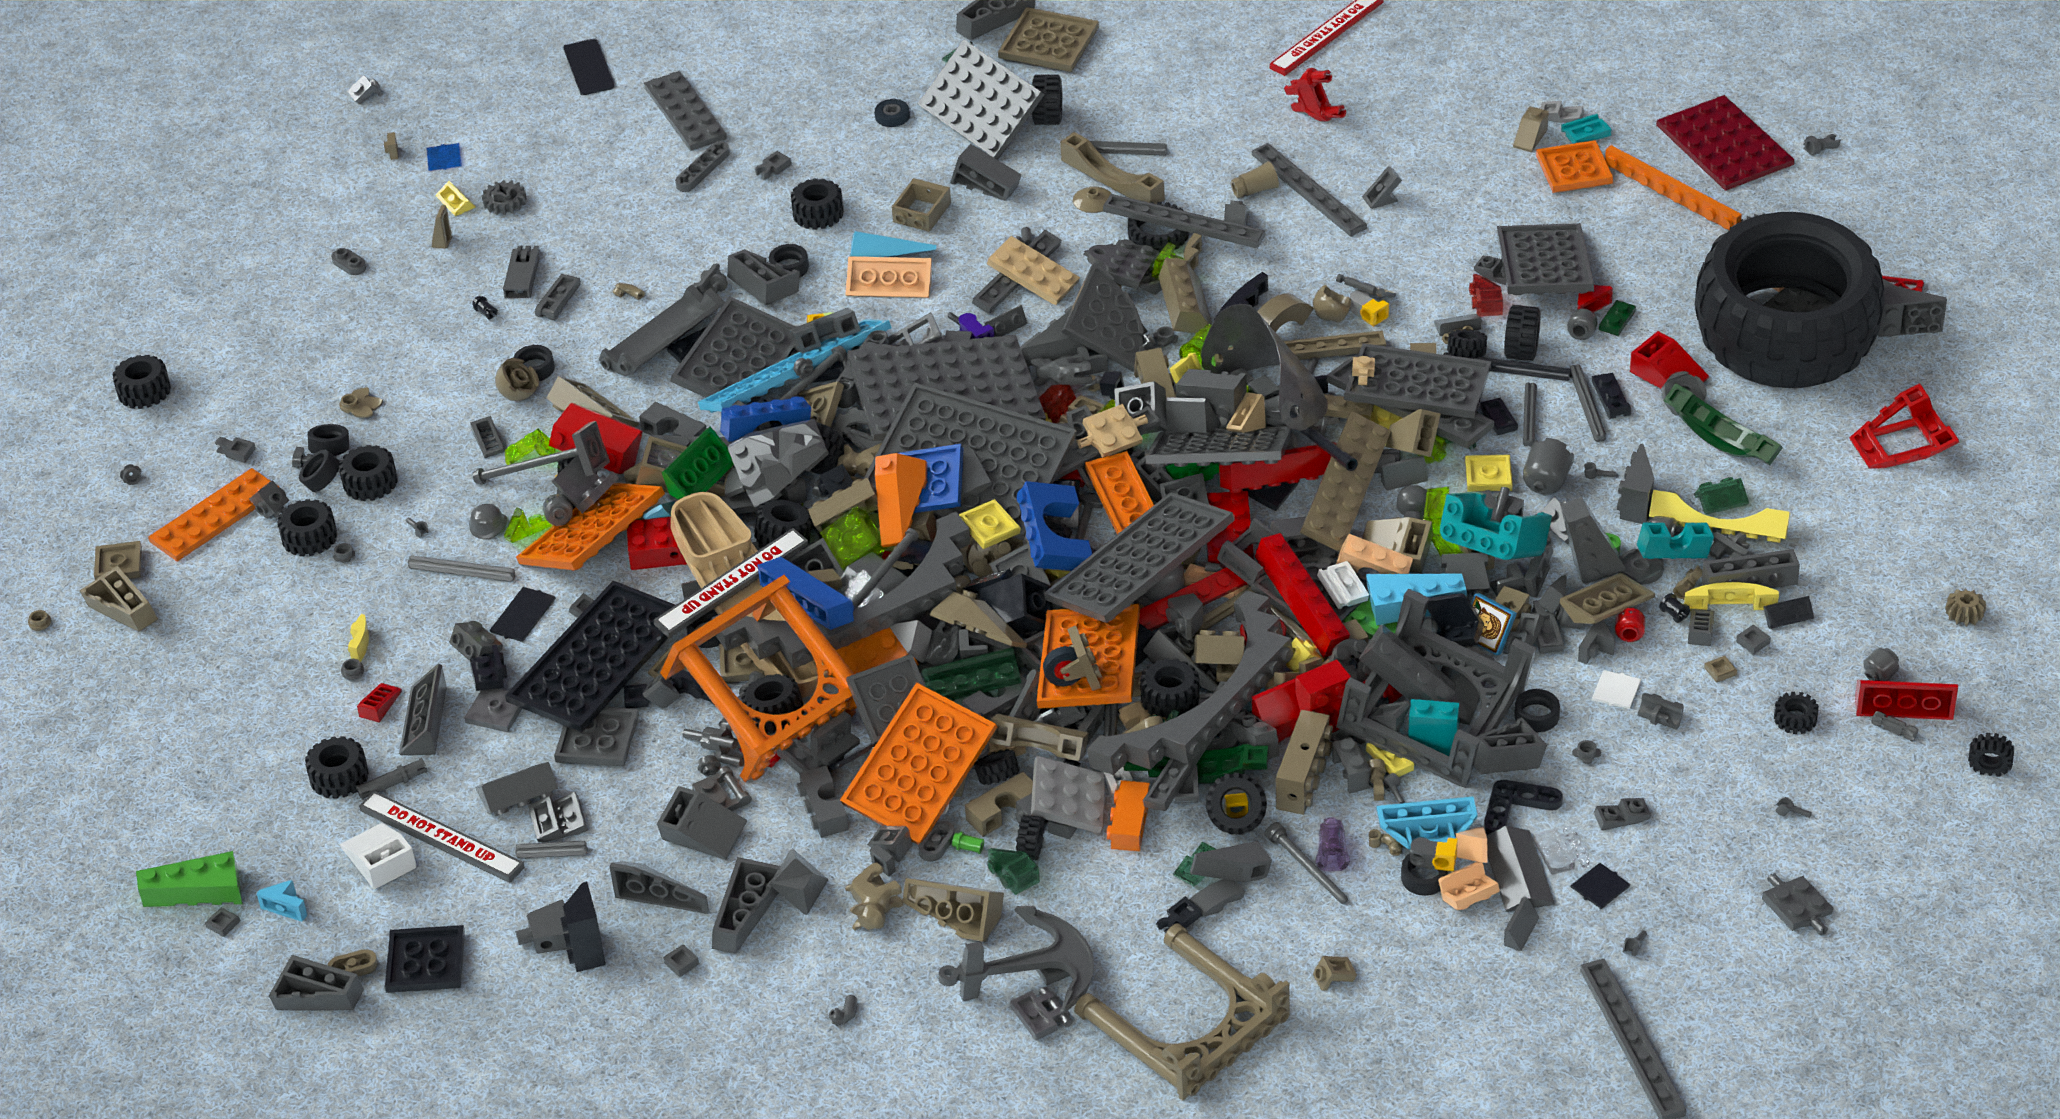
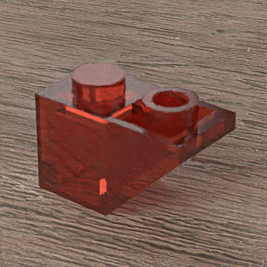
(1486, 296)

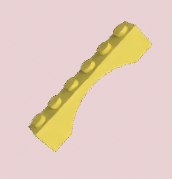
(1767, 523)

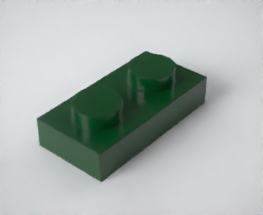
(1617, 318)

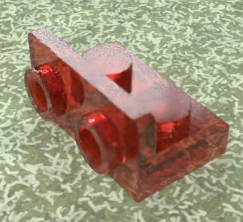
(1056, 401)

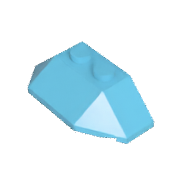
(1427, 819)

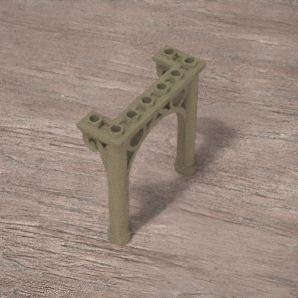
(1188, 1073)

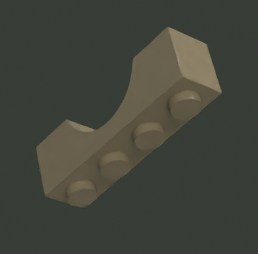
(1055, 739)

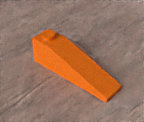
(898, 492)

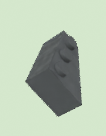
(1221, 390)

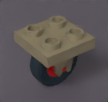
(1069, 664)

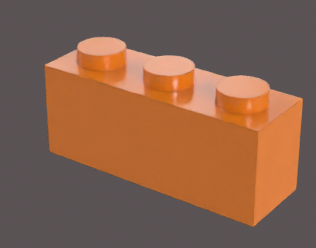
(1129, 816)

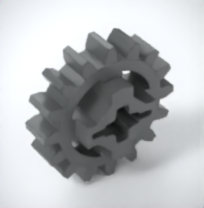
(504, 197)

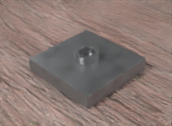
(492, 711)

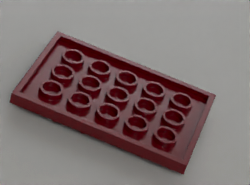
(1725, 142)

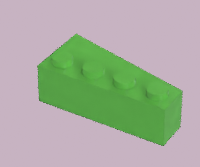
(191, 882)

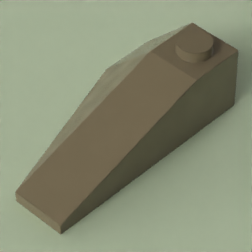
(977, 617)
(963, 908)

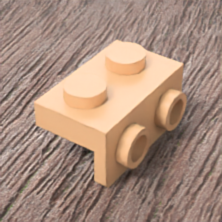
(1467, 886)

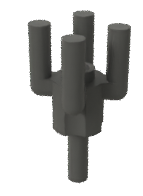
(719, 740)

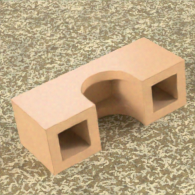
(1364, 553)

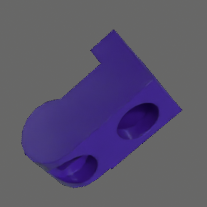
(969, 322)

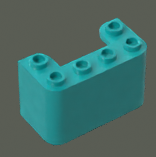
(1469, 524)

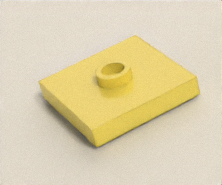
(1488, 472)
(990, 524)

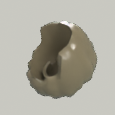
(1331, 305)

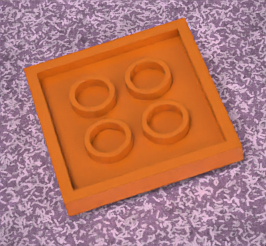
(1574, 166)
(873, 651)

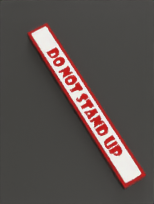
(1323, 35)

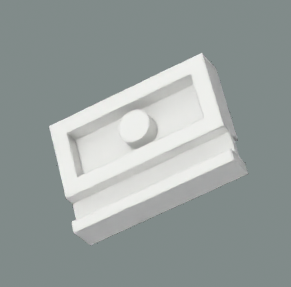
(1343, 585)

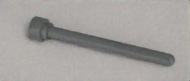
(1277, 834)

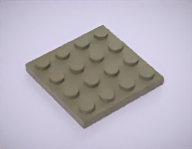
(1048, 39)

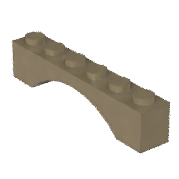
(1083, 156)

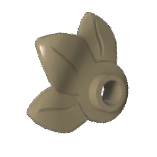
(360, 403)

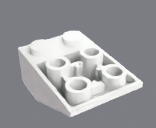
(380, 854)

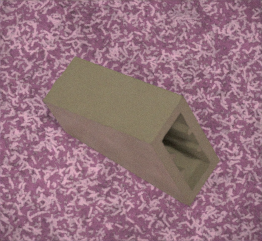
(1415, 432)

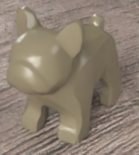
(858, 462)
(873, 898)

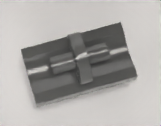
(712, 279)
(1732, 546)
(1660, 710)

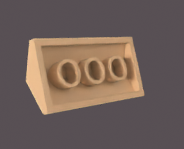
(889, 277)

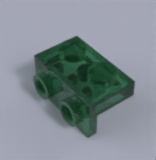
(1722, 496)

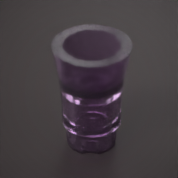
(1332, 847)

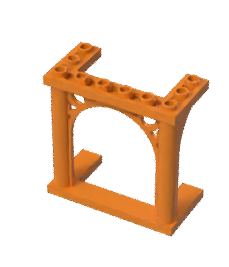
(754, 741)

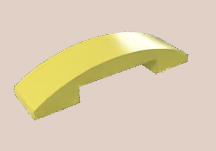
(1731, 594)

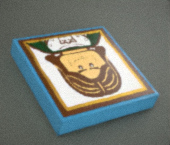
(1496, 621)

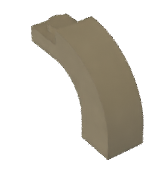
(1285, 309)

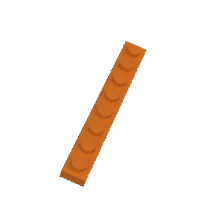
(1671, 188)

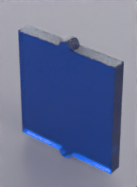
(443, 156)

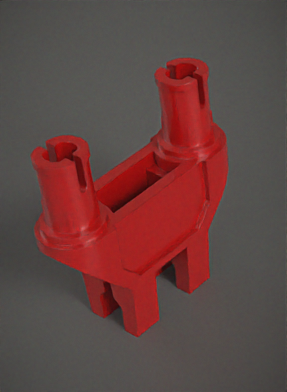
(1313, 97)

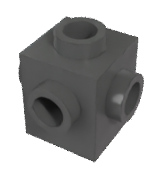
(269, 500)

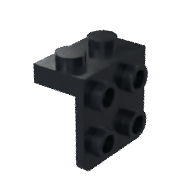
(1456, 619)

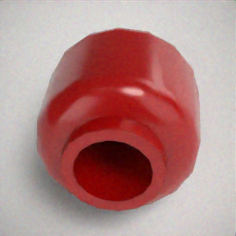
(1630, 625)

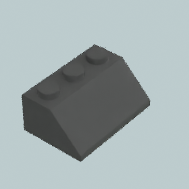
(517, 788)

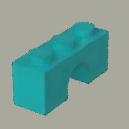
(1691, 543)

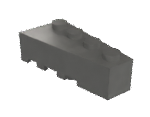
(988, 15)
(1590, 546)
(743, 903)

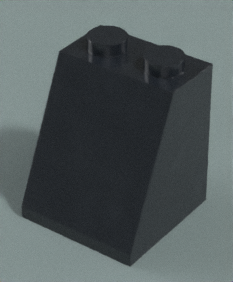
(1019, 602)

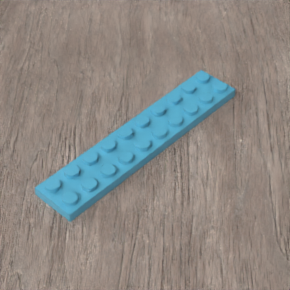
(778, 373)

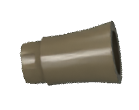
(1255, 181)

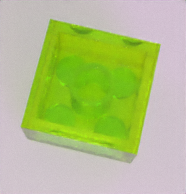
(852, 537)

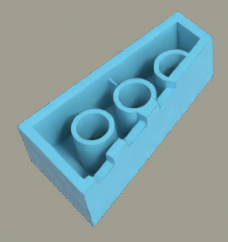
(1388, 590)

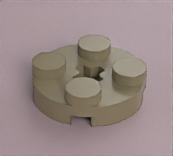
(976, 560)

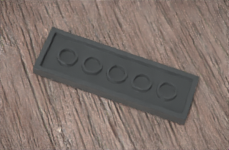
(685, 110)

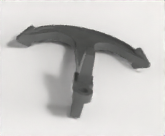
(1067, 953)

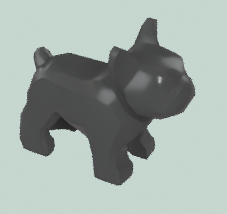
(1062, 370)

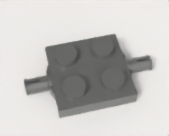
(1797, 903)

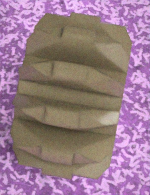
(1965, 607)

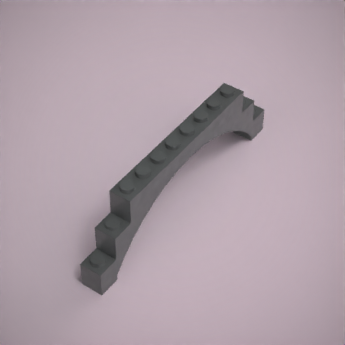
(918, 593)
(1190, 732)

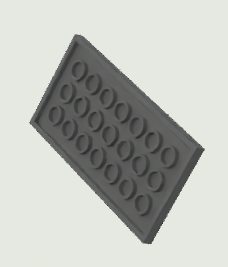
(1139, 557)

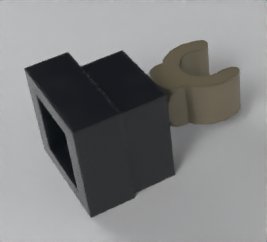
(1108, 384)

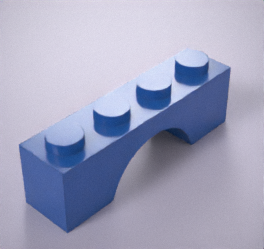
(743, 419)

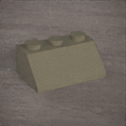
(859, 495)

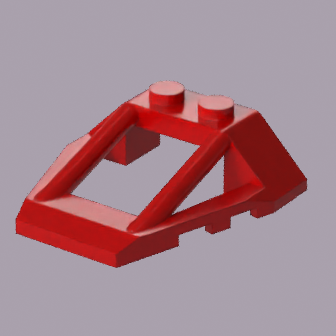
(1923, 416)

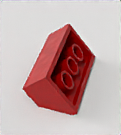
(618, 438)
(1906, 699)
(1278, 708)

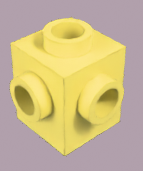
(1301, 651)

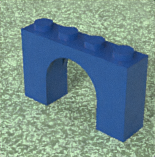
(1046, 547)

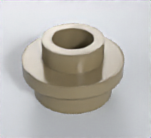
(39, 620)

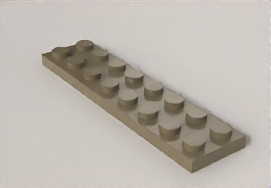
(1344, 490)

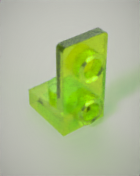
(532, 441)

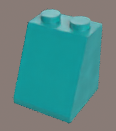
(1434, 723)

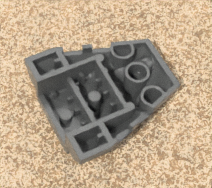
(775, 457)

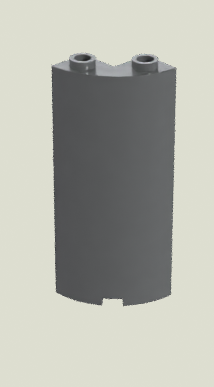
(661, 331)

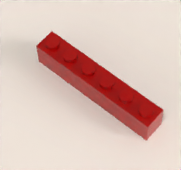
(1296, 463)
(1301, 593)

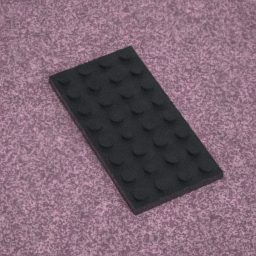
(593, 658)

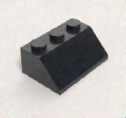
(583, 930)

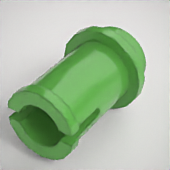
(968, 843)

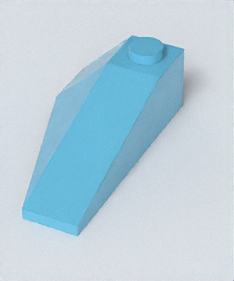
(881, 246)

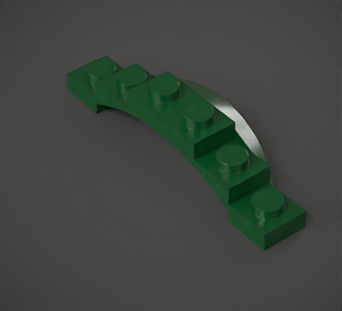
(1719, 429)
(1217, 763)

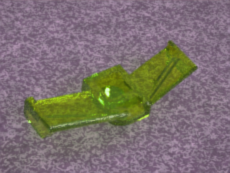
(1433, 512)

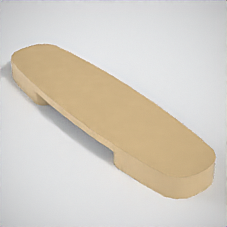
(712, 544)

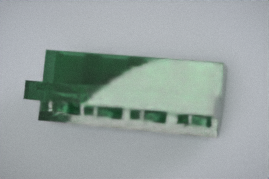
(973, 674)

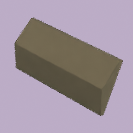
(1605, 599)

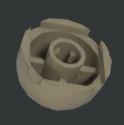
(516, 380)

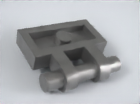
(1034, 1015)

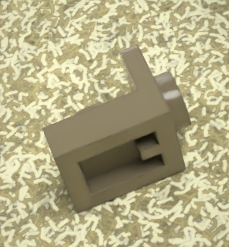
(1333, 969)

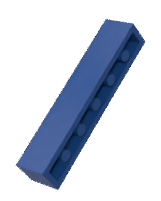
(814, 596)

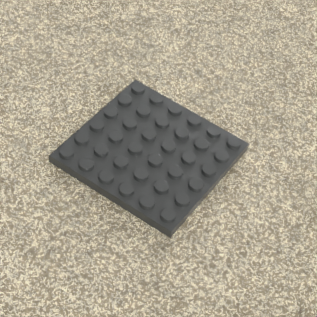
(1219, 446)

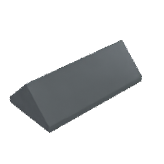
(424, 714)

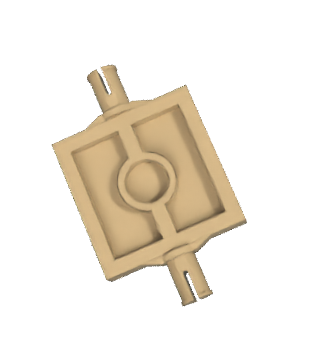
(1112, 431)

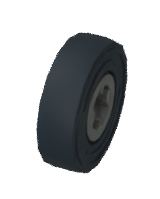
(892, 113)

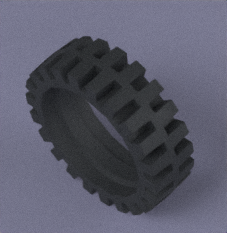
(1157, 242)

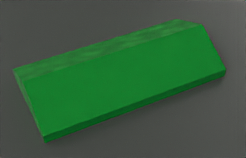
(698, 466)

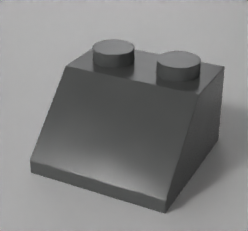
(1143, 395)

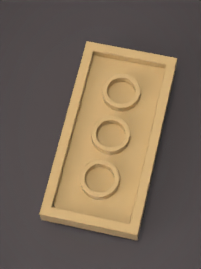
(1033, 270)

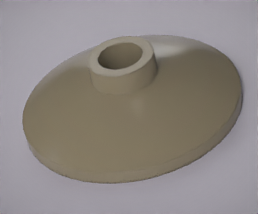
(1091, 199)

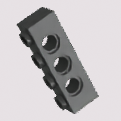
(1763, 569)

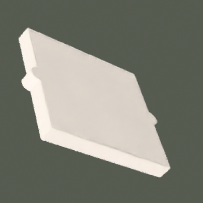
(1616, 689)

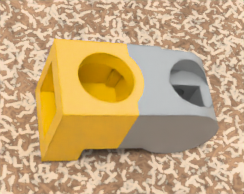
(1368, 308)

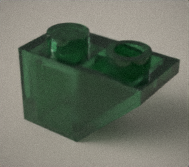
(1014, 869)

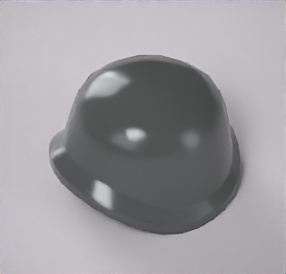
(487, 521)

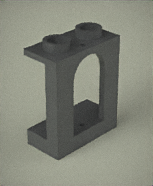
(1237, 561)

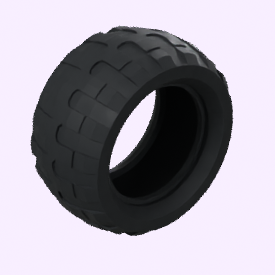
(1783, 345)

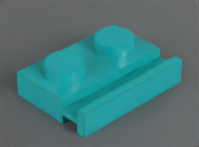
(1586, 129)

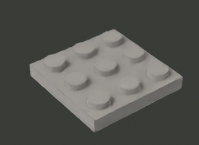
(1068, 794)

